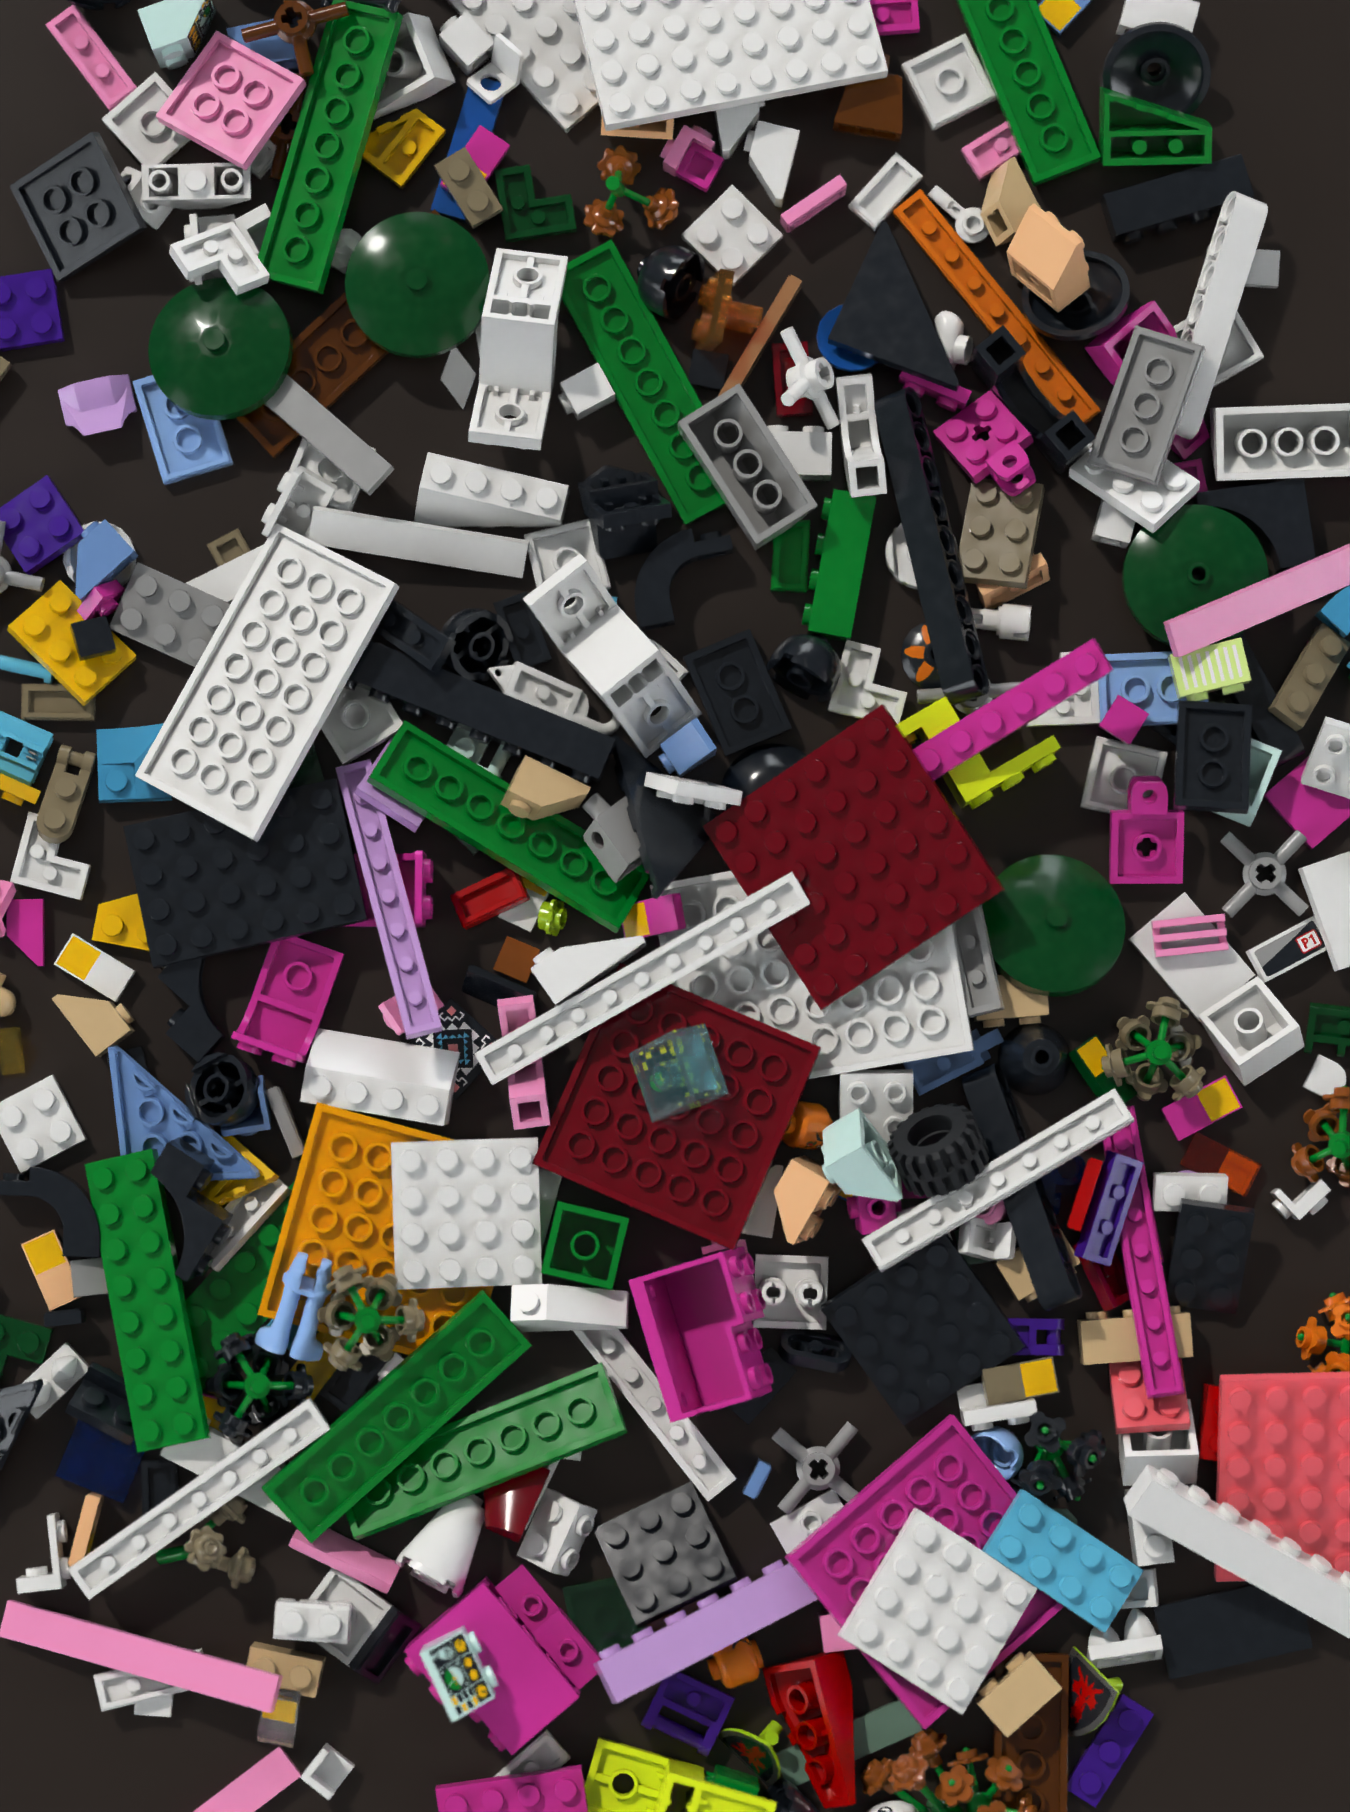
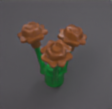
(909, 1772)

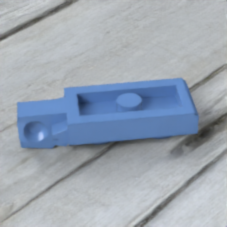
(938, 1070)

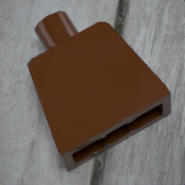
(872, 108)

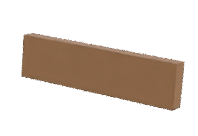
(763, 333)

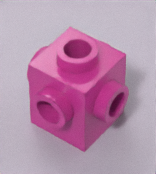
(871, 1218)

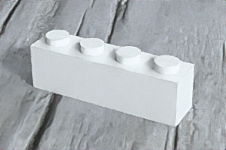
(205, 1453)

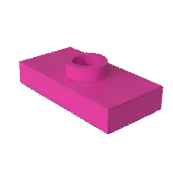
(527, 1597)
(568, 1648)

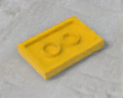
(48, 638)

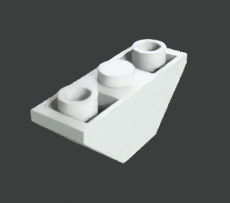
(195, 185)

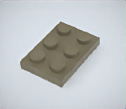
(999, 534)

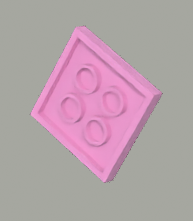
(231, 100)

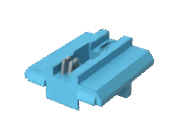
(35, 748)

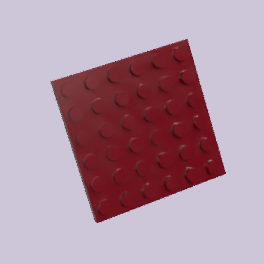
(868, 849)
(694, 1166)

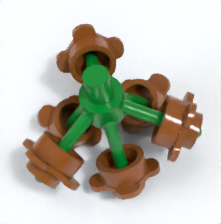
(1326, 1126)

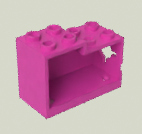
(703, 1332)
(530, 1682)

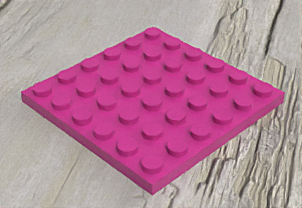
(949, 1482)

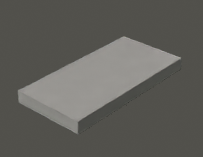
(1146, 405)

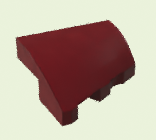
(512, 1503)

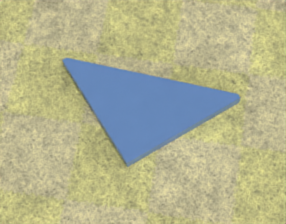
(153, 1116)

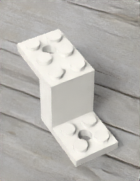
(518, 349)
(612, 655)

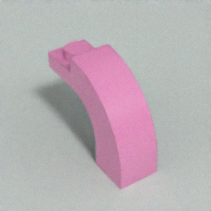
(528, 1085)

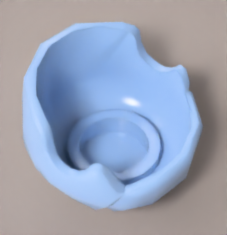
(1002, 1449)

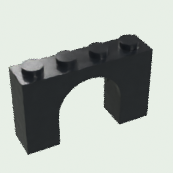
(1001, 368)

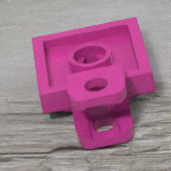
(999, 455)
(1146, 819)

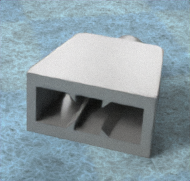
(612, 836)

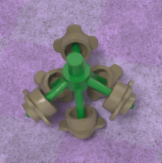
(1177, 1046)
(377, 1337)

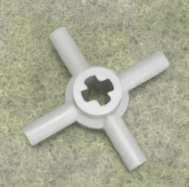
(808, 379)

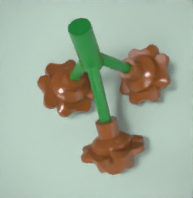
(622, 167)

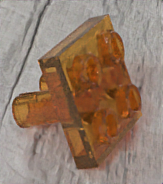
(722, 312)

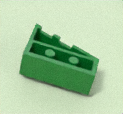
(1149, 134)

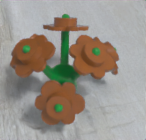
(962, 1785)

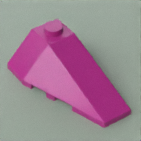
(1111, 346)

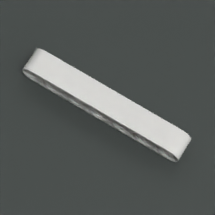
(1219, 296)

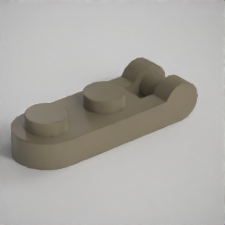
(64, 795)

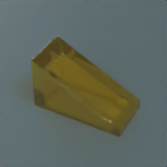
(11, 1051)

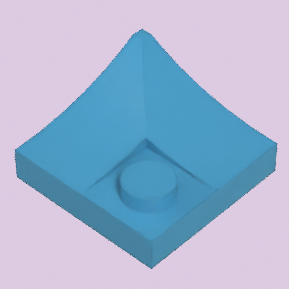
(119, 758)

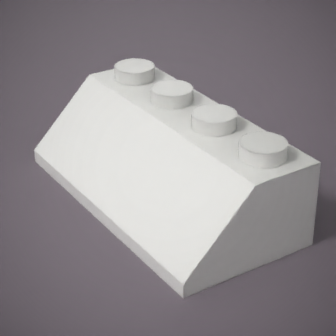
(1280, 441)
(380, 1077)

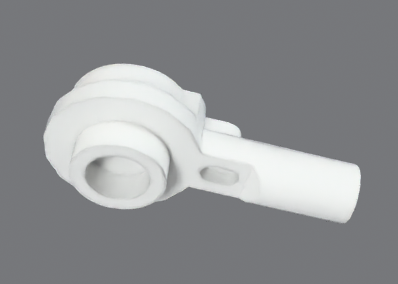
(968, 221)

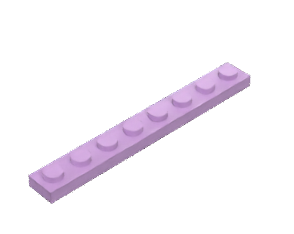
(390, 906)

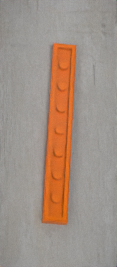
(991, 303)

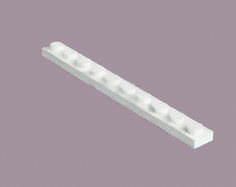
(642, 978)

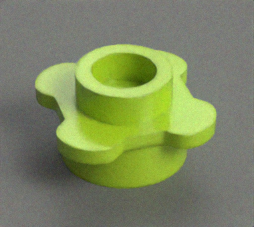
(552, 917)

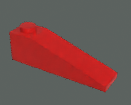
(818, 1708)

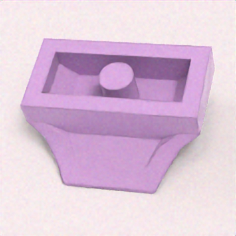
(98, 403)

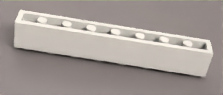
(1241, 1546)

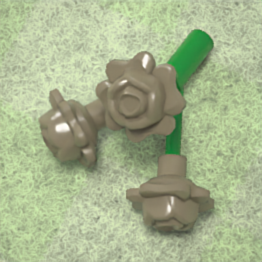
(206, 1550)

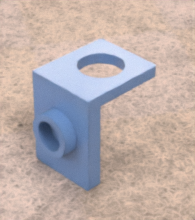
(258, 1120)

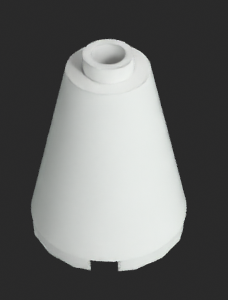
(446, 1546)

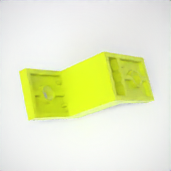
(972, 780)
(659, 1784)

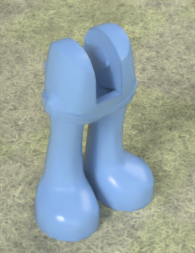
(276, 1337)

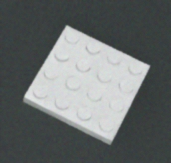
(466, 1213)
(937, 1611)

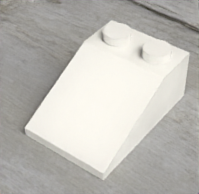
(416, 66)
(579, 966)

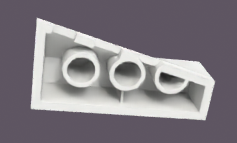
(476, 495)

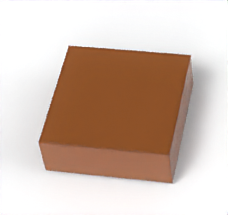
(516, 959)

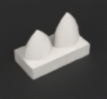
(59, 1376)
(1138, 1646)

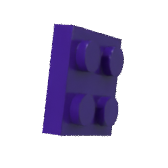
(29, 310)
(39, 525)

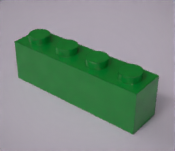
(841, 565)

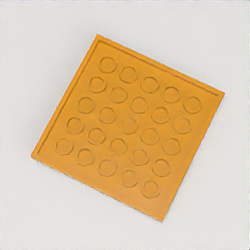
(346, 1215)

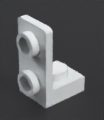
(38, 1577)

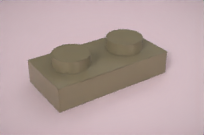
(468, 188)

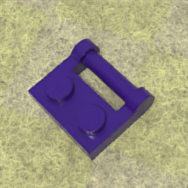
(693, 1699)

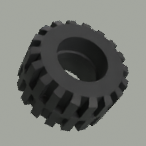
(938, 1150)

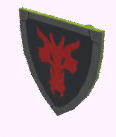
(1090, 1695)
(755, 1750)

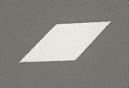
(458, 377)

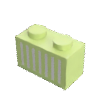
(1210, 670)

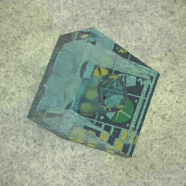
(678, 1072)

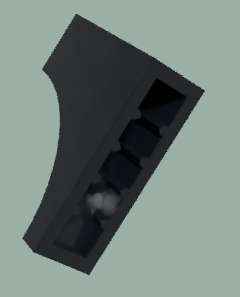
(1276, 515)

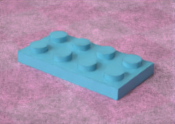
(1062, 1560)

